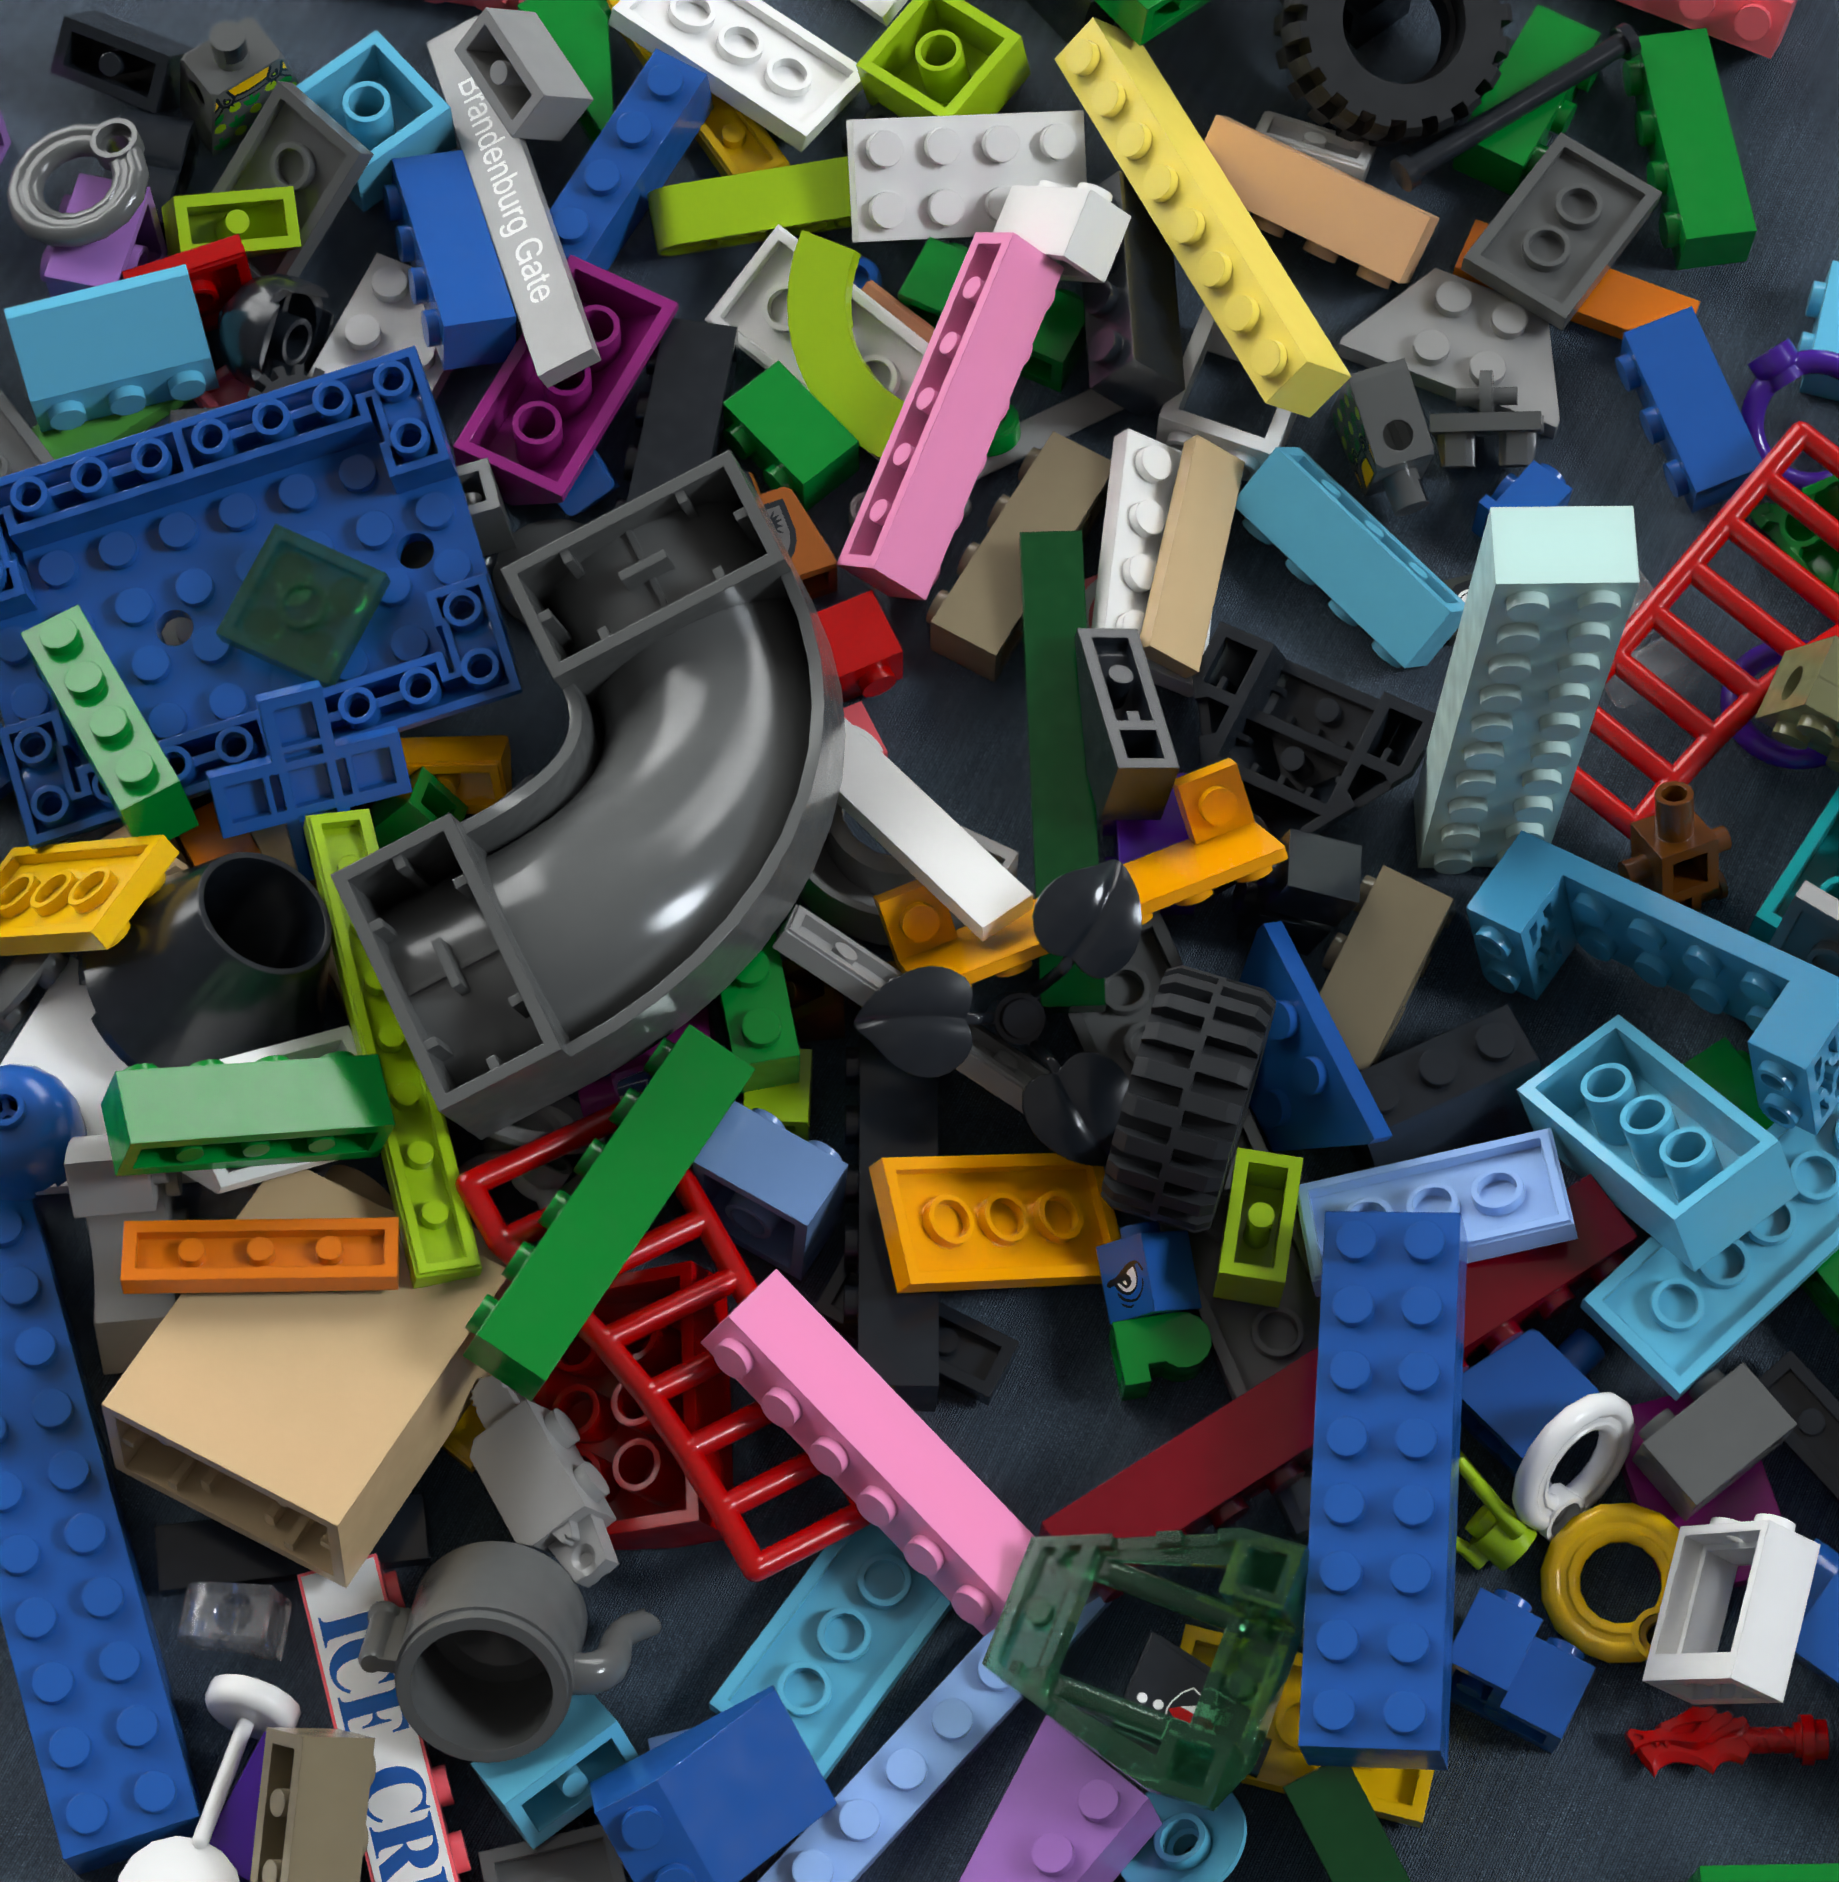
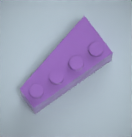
(1063, 1818)

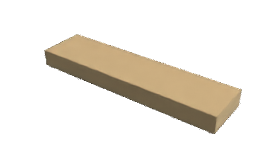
(1191, 556)

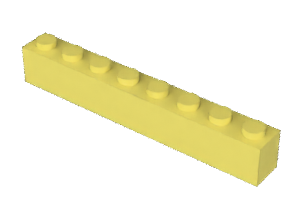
(1202, 220)

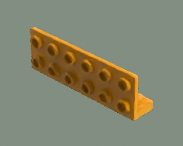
(1221, 848)

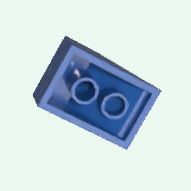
(714, 1796)

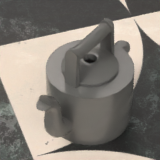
(495, 1650)

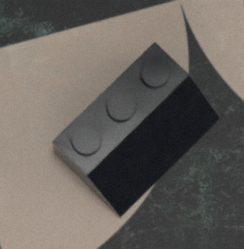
(1452, 1090)

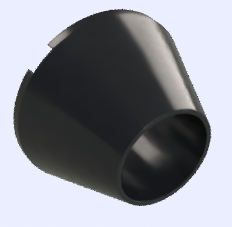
(214, 965)

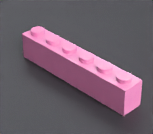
(951, 415)
(873, 1447)

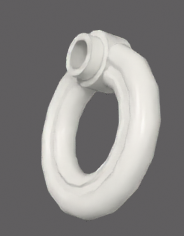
(1550, 1506)

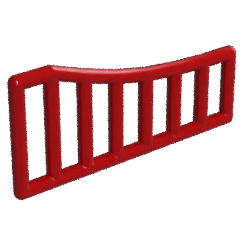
(1655, 614)
(653, 1393)

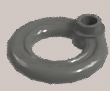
(117, 149)

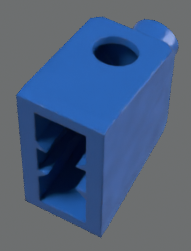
(1523, 1389)

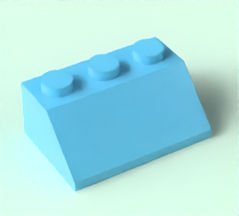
(112, 348)

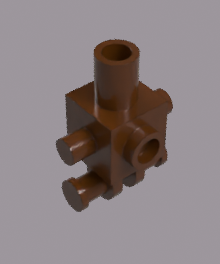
(1677, 850)

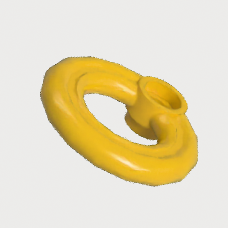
(1564, 1565)

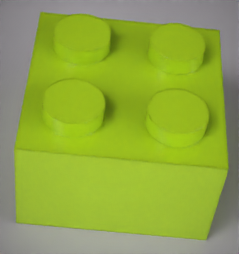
(944, 62)

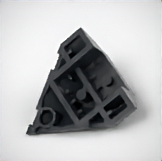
(1300, 738)

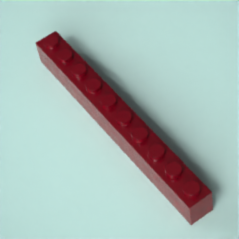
(1270, 1429)

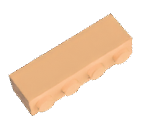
(1321, 204)

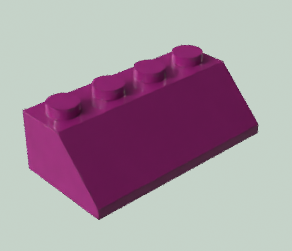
(544, 434)

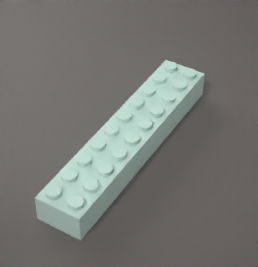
(1523, 679)

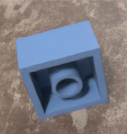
(772, 1187)

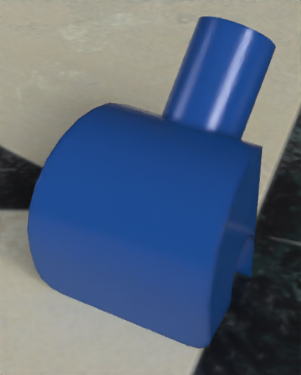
(590, 487)

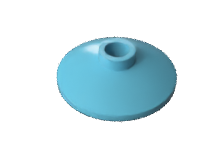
(1217, 1839)

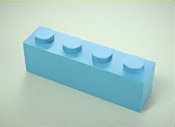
(1350, 558)

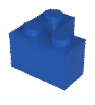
(1513, 1674)

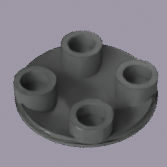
(20, 979)

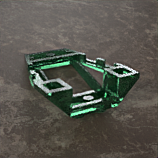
(1247, 1677)

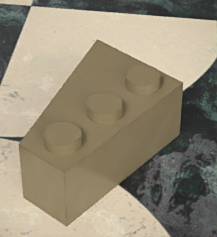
(1382, 959)

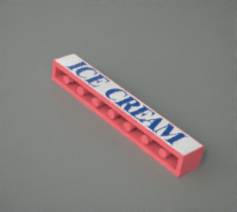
(407, 1795)

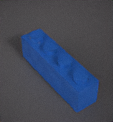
(631, 159)
(451, 260)

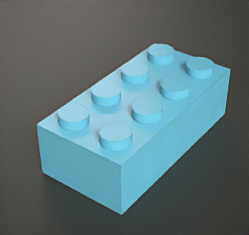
(1659, 1142)

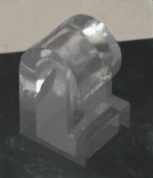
(235, 1619)

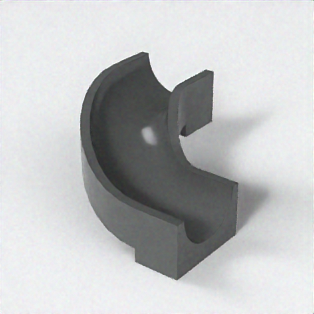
(656, 837)

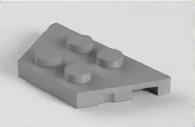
(1455, 330)

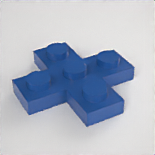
(305, 770)

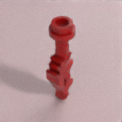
(1709, 1738)

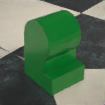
(1155, 1347)

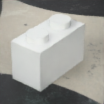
(1068, 225)

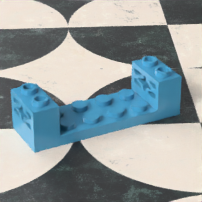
(1550, 900)

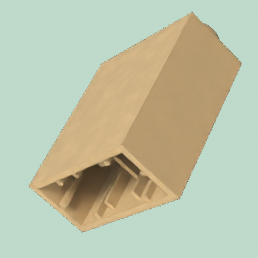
(302, 1406)

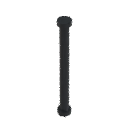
(1621, 44)

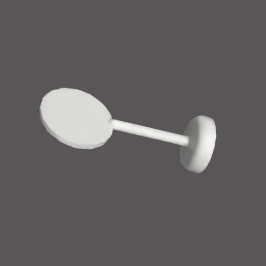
(247, 1709)

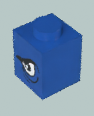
(1148, 1273)

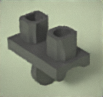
(1459, 430)

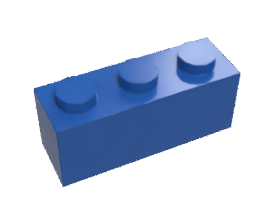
(1688, 409)

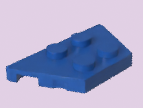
(1307, 1079)

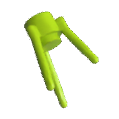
(1494, 1527)

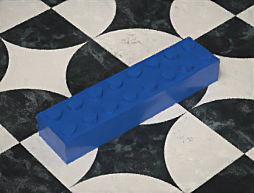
(1384, 1491)

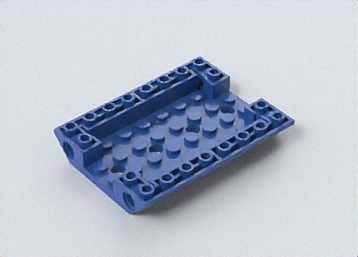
(170, 533)

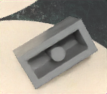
(523, 74)

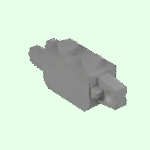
(542, 1481)

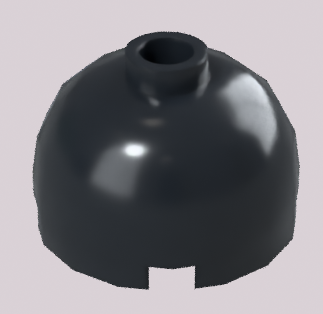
(273, 325)

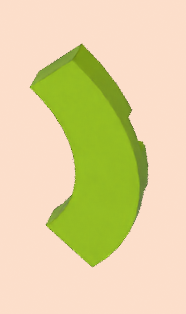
(825, 344)

